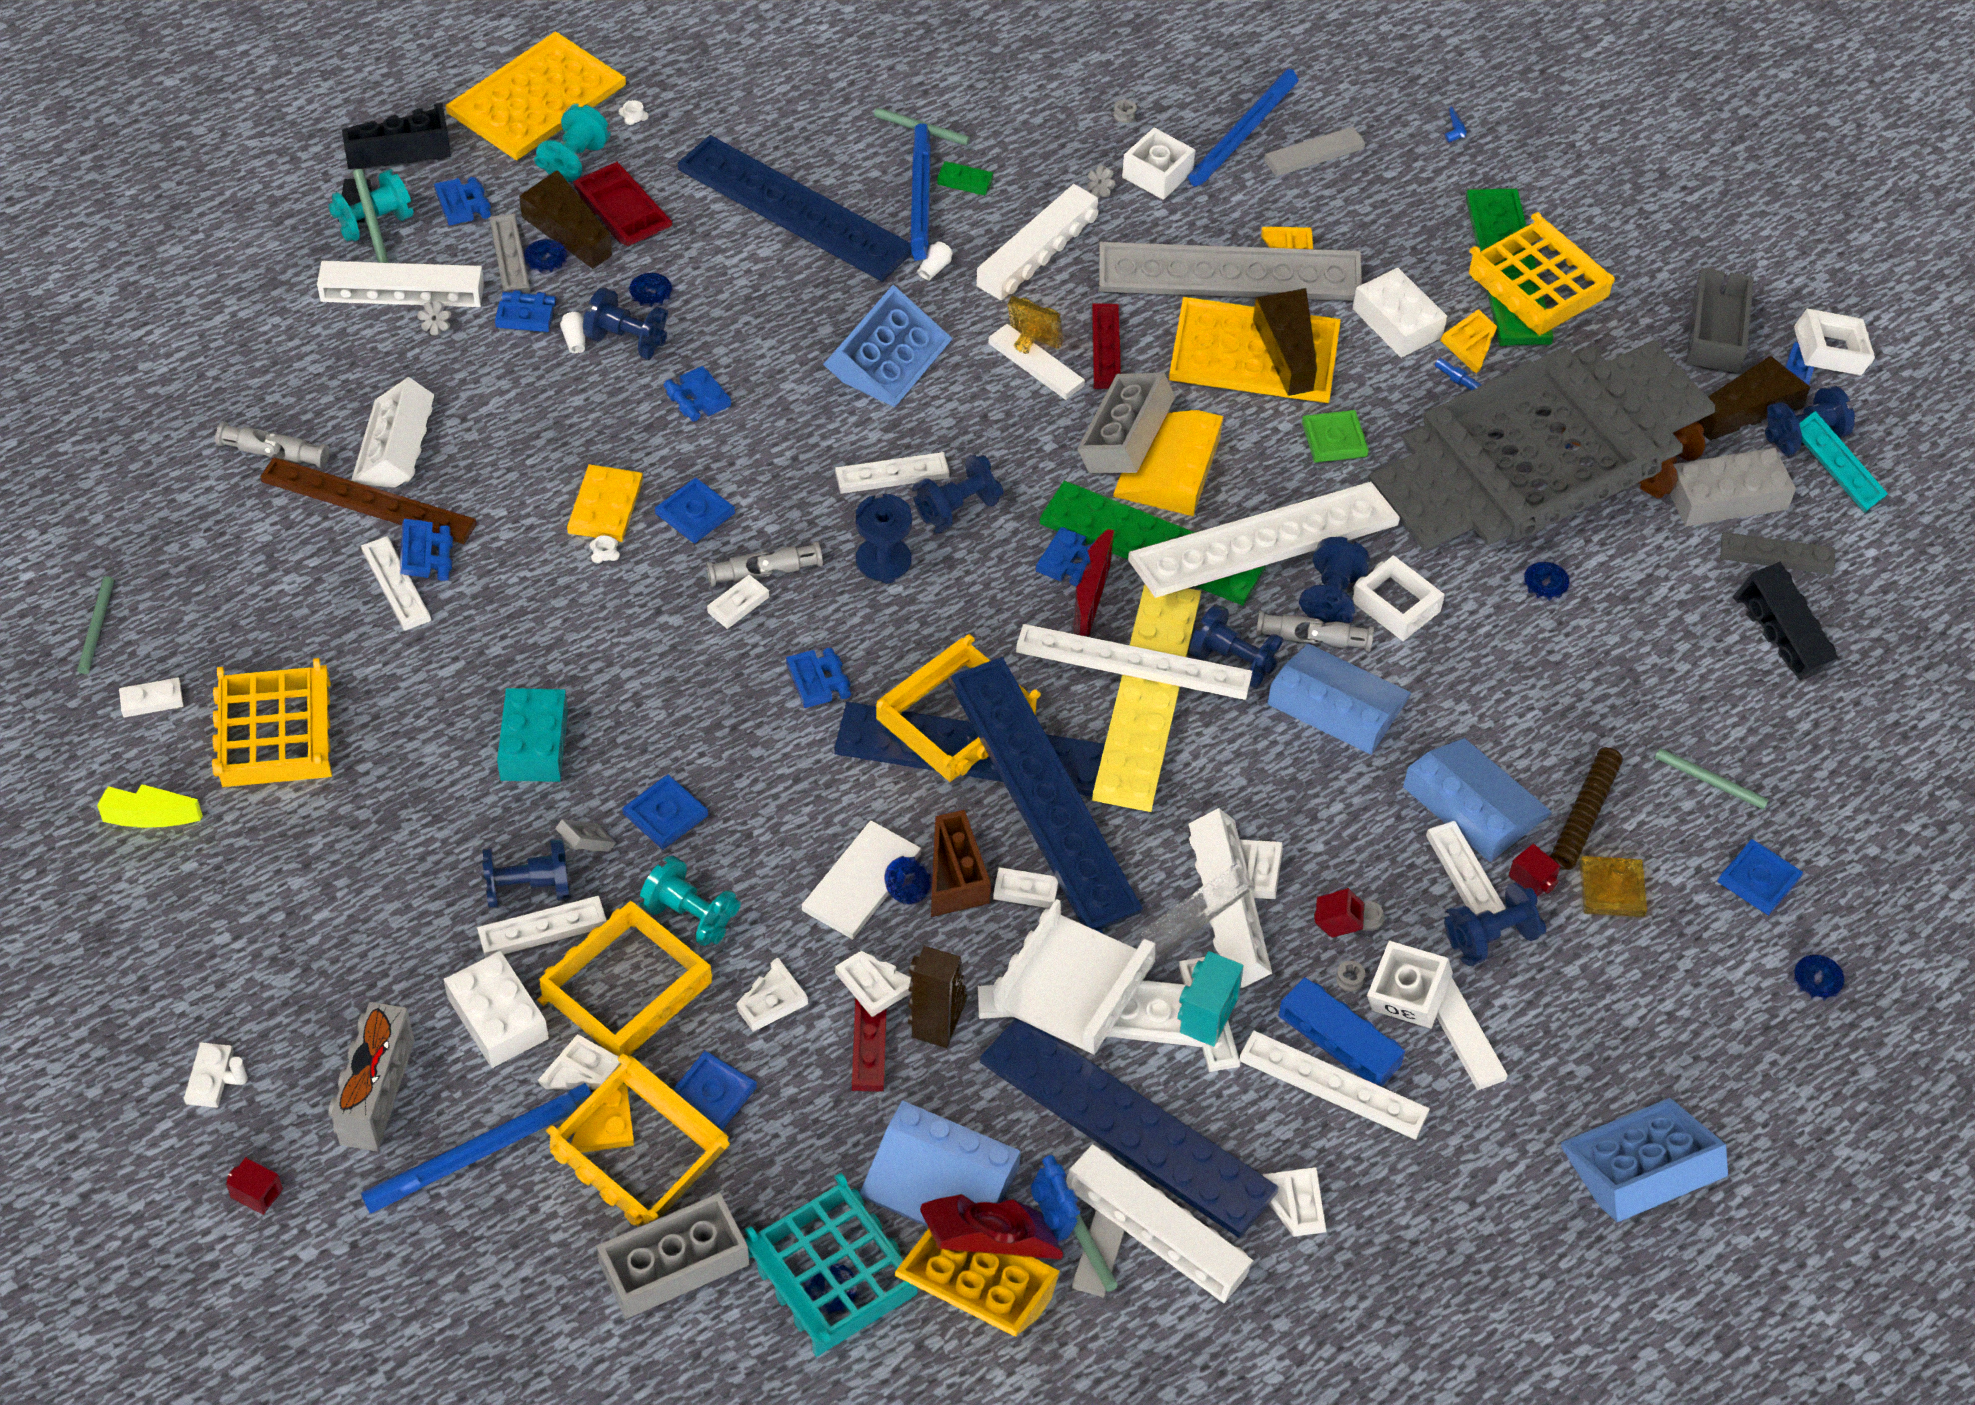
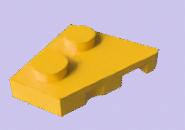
(1288, 237)
(1470, 339)
(608, 1126)

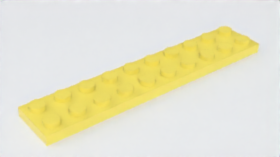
(1145, 707)

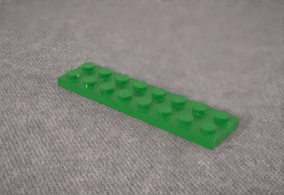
(1493, 218)
(1133, 529)

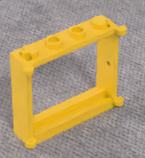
(917, 686)
(657, 1012)
(669, 1105)

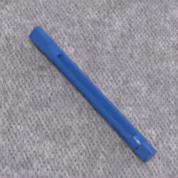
(1243, 127)
(920, 192)
(474, 1149)

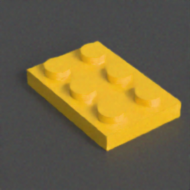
(605, 502)

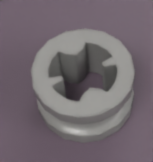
(1124, 117)
(1347, 984)

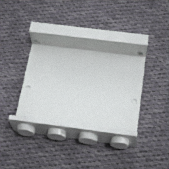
(1072, 980)

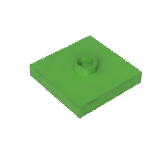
(1335, 436)

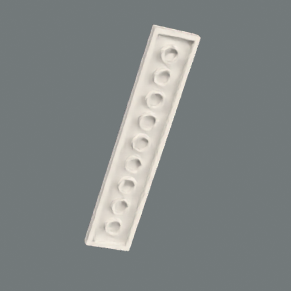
(1261, 539)

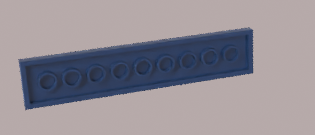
(796, 207)
(869, 739)
(1045, 795)
(1130, 1126)

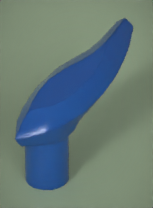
(1458, 126)

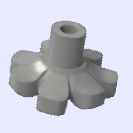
(1101, 182)
(434, 318)

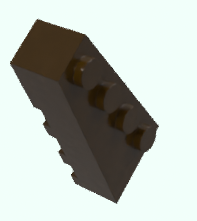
(564, 217)
(1288, 338)
(1748, 396)
(936, 996)

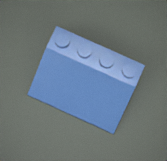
(888, 349)
(1337, 697)
(1476, 794)
(935, 1159)
(1646, 1159)

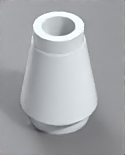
(938, 257)
(573, 331)

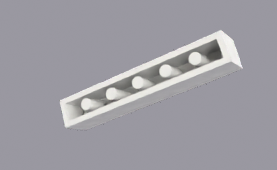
(1037, 242)
(400, 283)
(1238, 927)
(1159, 1223)

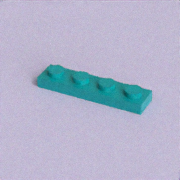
(1841, 462)

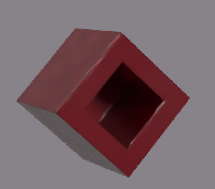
(1535, 870)
(1339, 913)
(253, 1185)

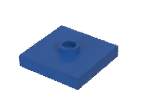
(695, 510)
(665, 811)
(1760, 877)
(715, 1089)

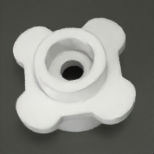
(633, 112)
(604, 543)

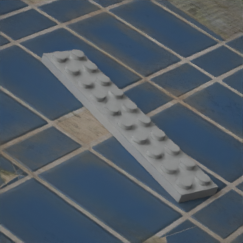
(1227, 270)

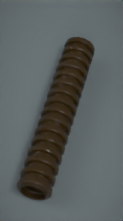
(1587, 808)

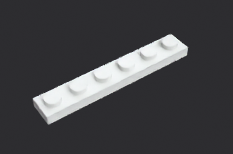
(1334, 1085)

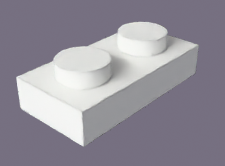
(738, 601)
(151, 697)
(1025, 888)

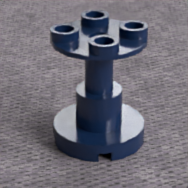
(609, 317)
(1828, 403)
(937, 503)
(883, 525)
(1339, 565)
(1227, 641)
(539, 872)
(1474, 931)

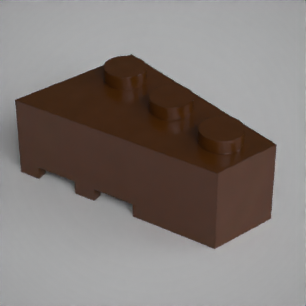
(958, 868)

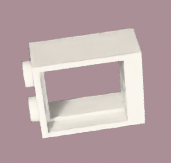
(1817, 324)
(1397, 623)

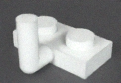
(211, 1073)

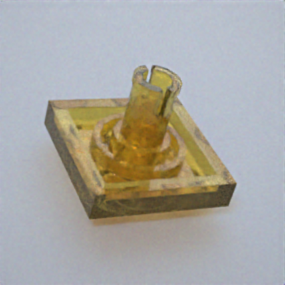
(1034, 324)
(1613, 886)

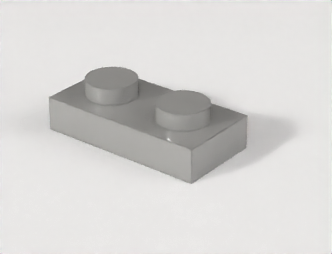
(585, 836)

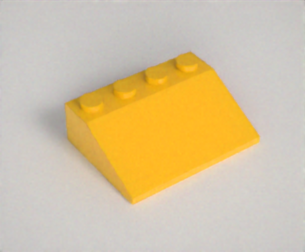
(1175, 463)
(993, 1287)

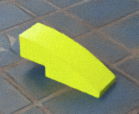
(147, 808)

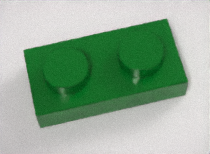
(965, 178)

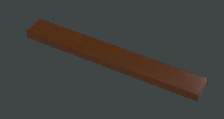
(363, 498)

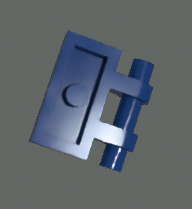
(454, 200)
(525, 311)
(702, 388)
(416, 549)
(1061, 554)
(810, 680)
(1055, 1198)

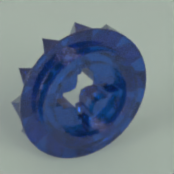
(538, 249)
(653, 282)
(1539, 572)
(895, 878)
(1831, 973)
(816, 1285)

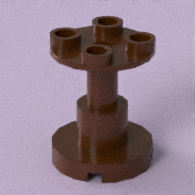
(1666, 480)

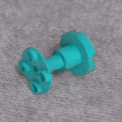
(583, 130)
(389, 197)
(668, 888)

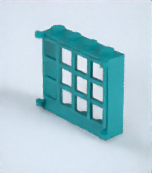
(789, 1288)

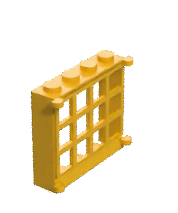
(1518, 301)
(313, 684)

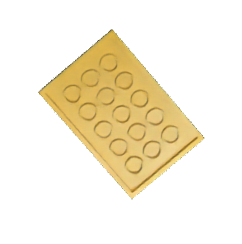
(529, 95)
(1224, 350)

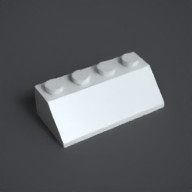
(394, 435)

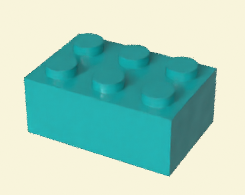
(532, 735)

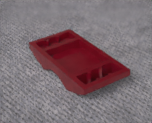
(621, 204)
(1093, 583)
(990, 1227)

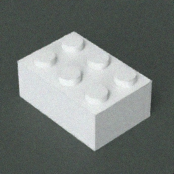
(1399, 312)
(496, 1009)

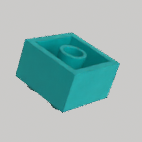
(1210, 998)

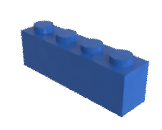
(1341, 1032)

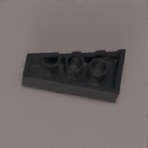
(398, 139)
(1787, 620)

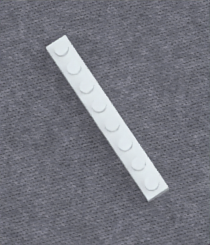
(1134, 661)

